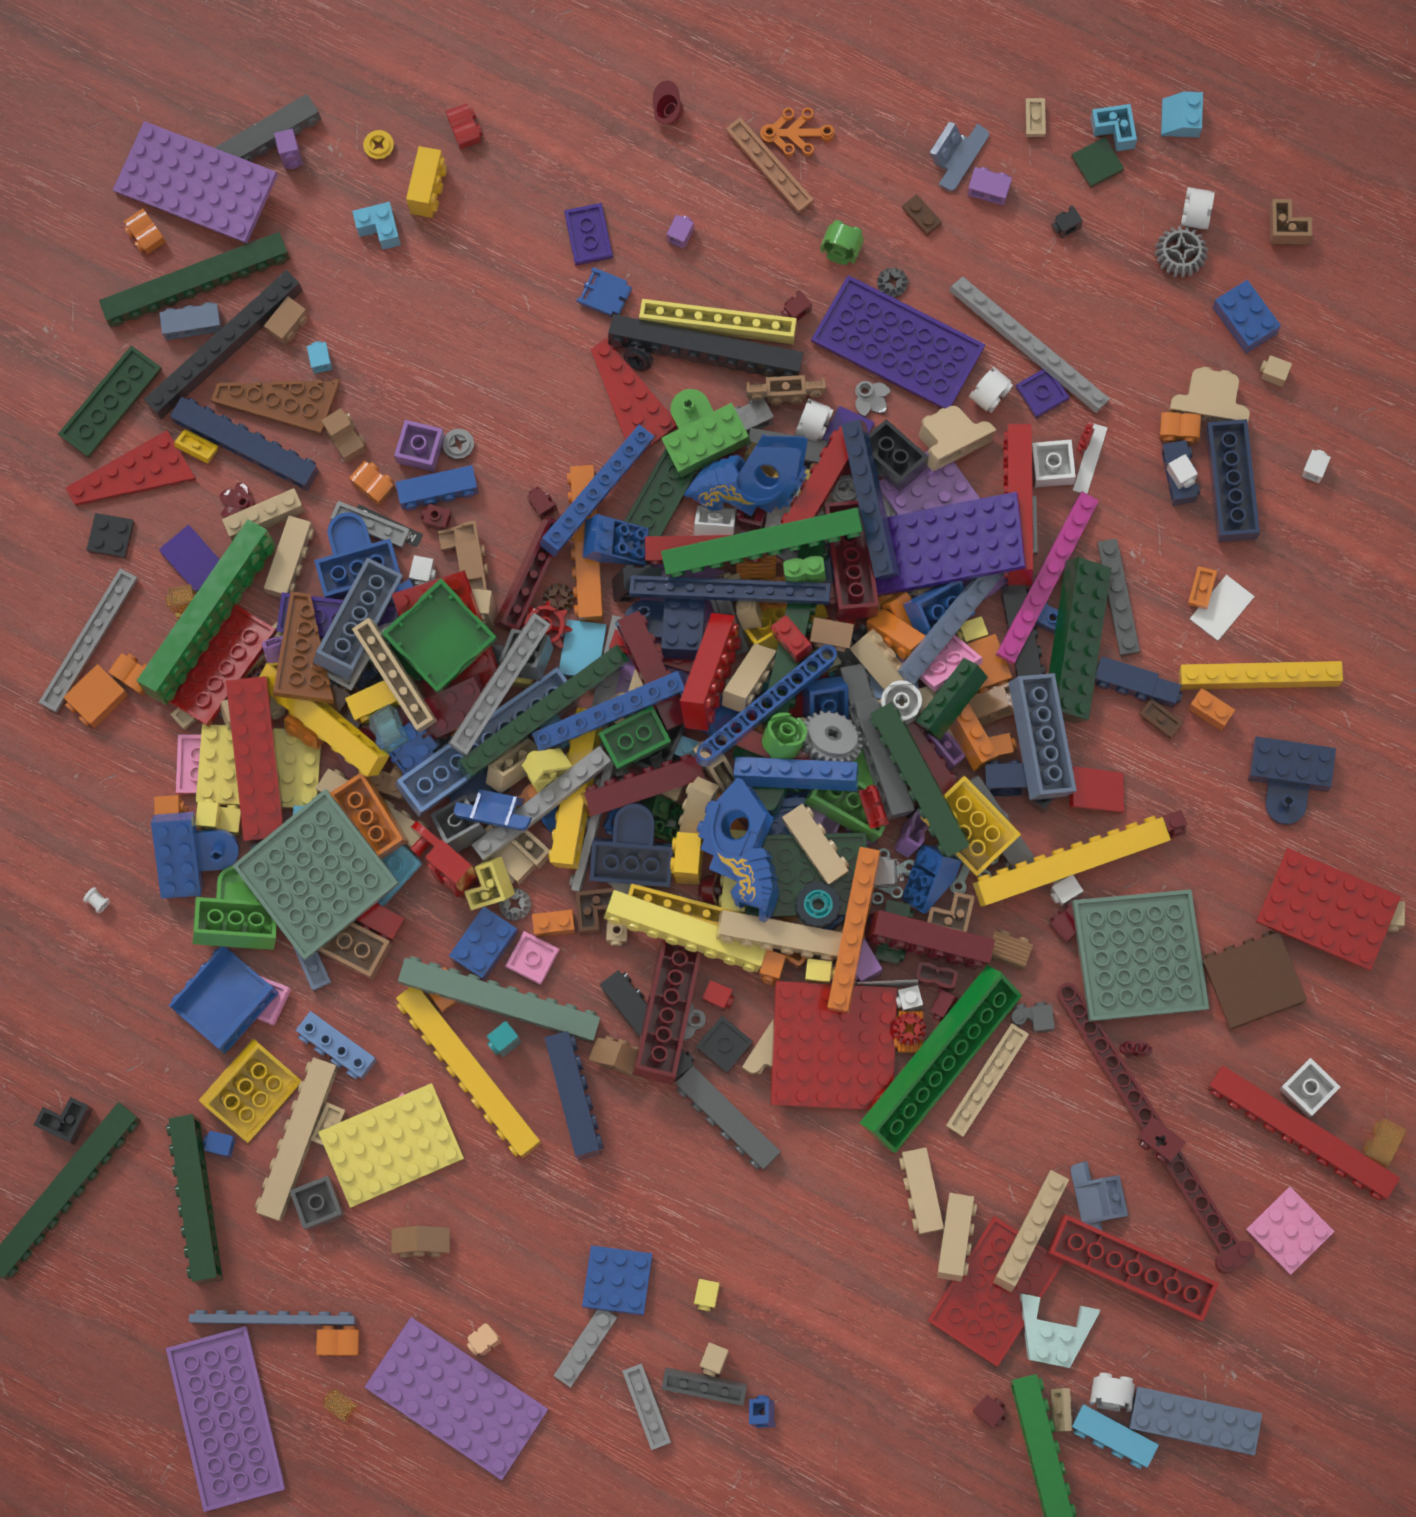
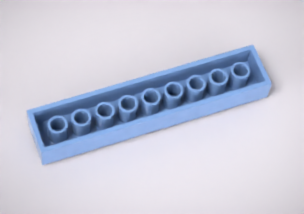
(440, 776)

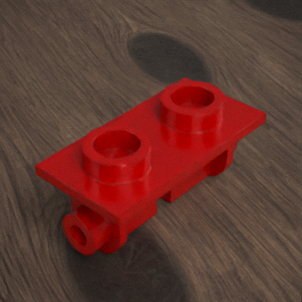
(873, 807)

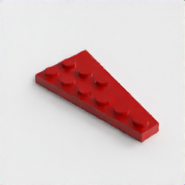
(630, 396)
(139, 470)

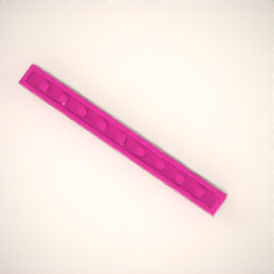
(1046, 578)

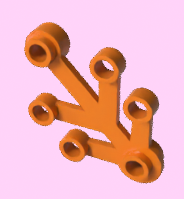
(795, 133)

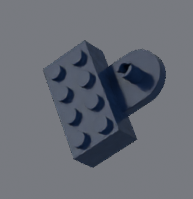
(674, 622)
(1290, 773)
(632, 853)

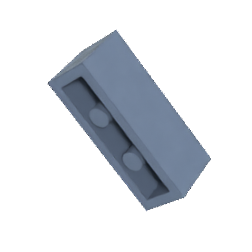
(190, 321)

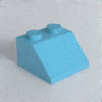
(1182, 115)

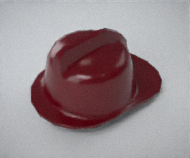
(667, 103)
(710, 889)

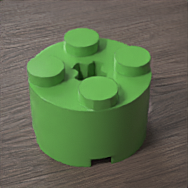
(842, 243)
(784, 736)

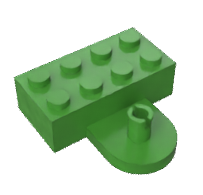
(701, 432)
(846, 806)
(233, 916)

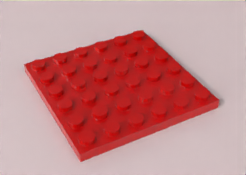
(829, 1054)

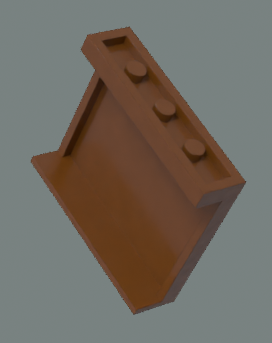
(1254, 980)

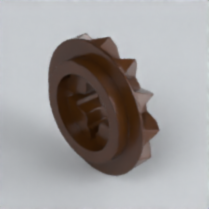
(565, 592)

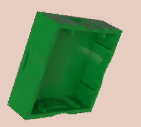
(439, 636)

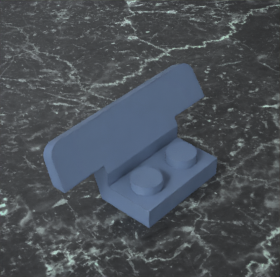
(956, 153)
(1097, 1198)

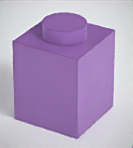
(680, 231)

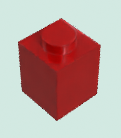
(718, 995)

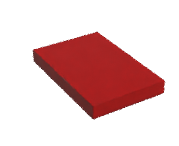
(1098, 790)

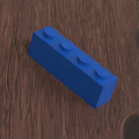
(437, 487)

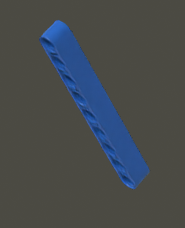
(761, 713)

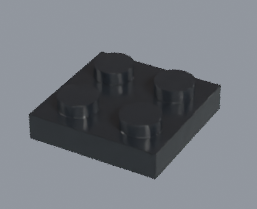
(110, 535)
(724, 1044)

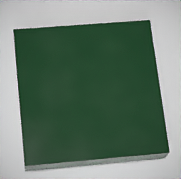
(1097, 162)

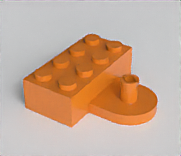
(370, 814)

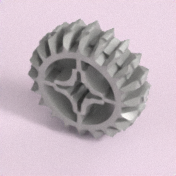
(1165, 254)

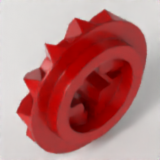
(1085, 437)
(908, 1038)

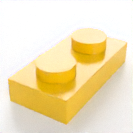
(196, 446)

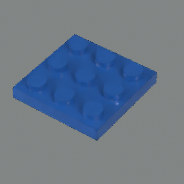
(617, 1280)

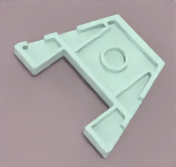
(1052, 1341)

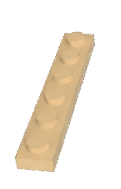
(987, 1080)

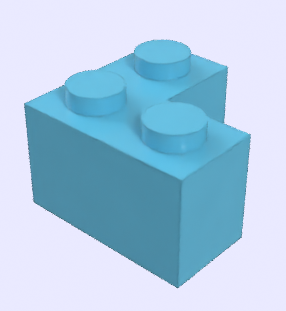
(1115, 121)
(378, 220)

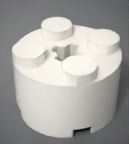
(1197, 208)
(990, 389)
(813, 419)
(909, 694)
(1112, 1392)

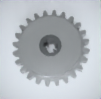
(831, 738)

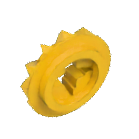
(378, 136)

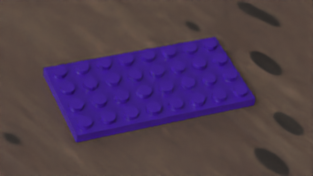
(898, 343)
(955, 543)

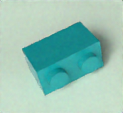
(503, 1040)

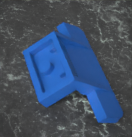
(494, 810)

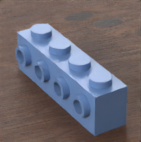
(336, 1045)

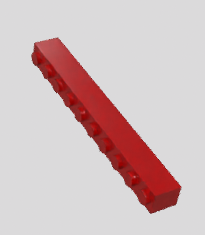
(1303, 1133)

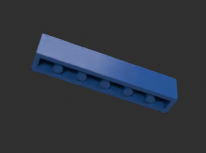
(797, 773)

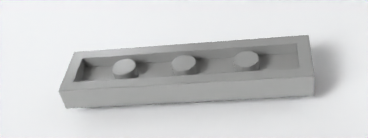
(376, 526)
(585, 1347)
(646, 1406)

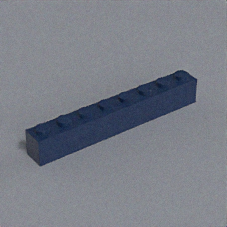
(245, 443)
(870, 500)

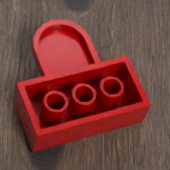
(444, 862)

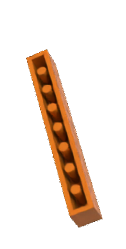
(586, 571)
(854, 930)

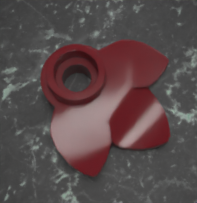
(235, 498)

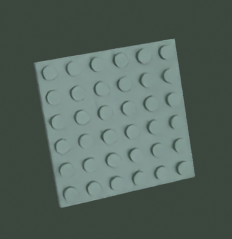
(315, 874)
(1140, 955)

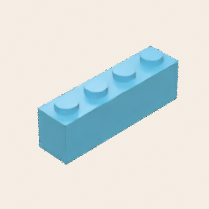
(1114, 1436)

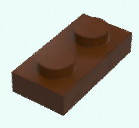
(921, 215)
(1161, 718)

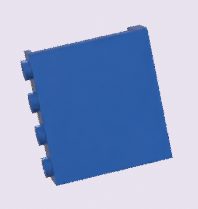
(223, 999)

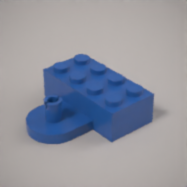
(350, 549)
(185, 853)

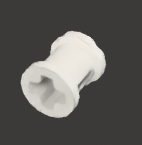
(96, 900)

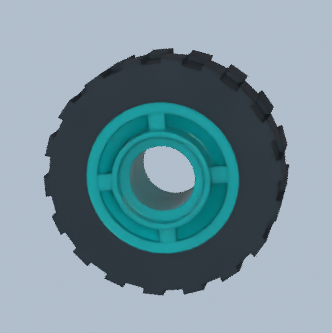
(824, 894)

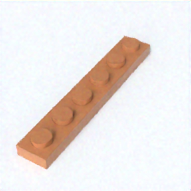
(769, 165)

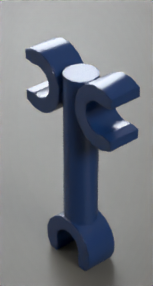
(367, 679)

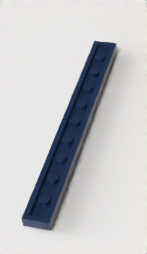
(730, 590)

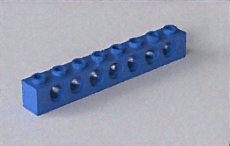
(596, 490)
(610, 711)

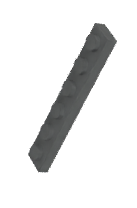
(1119, 599)

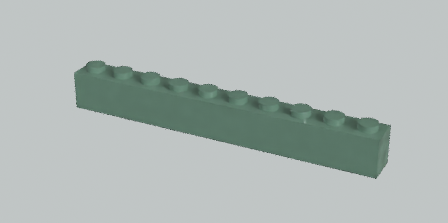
(497, 999)

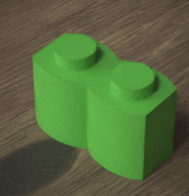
(806, 570)

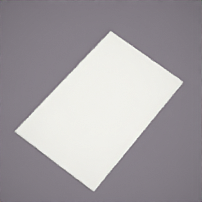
(1224, 607)
(889, 983)

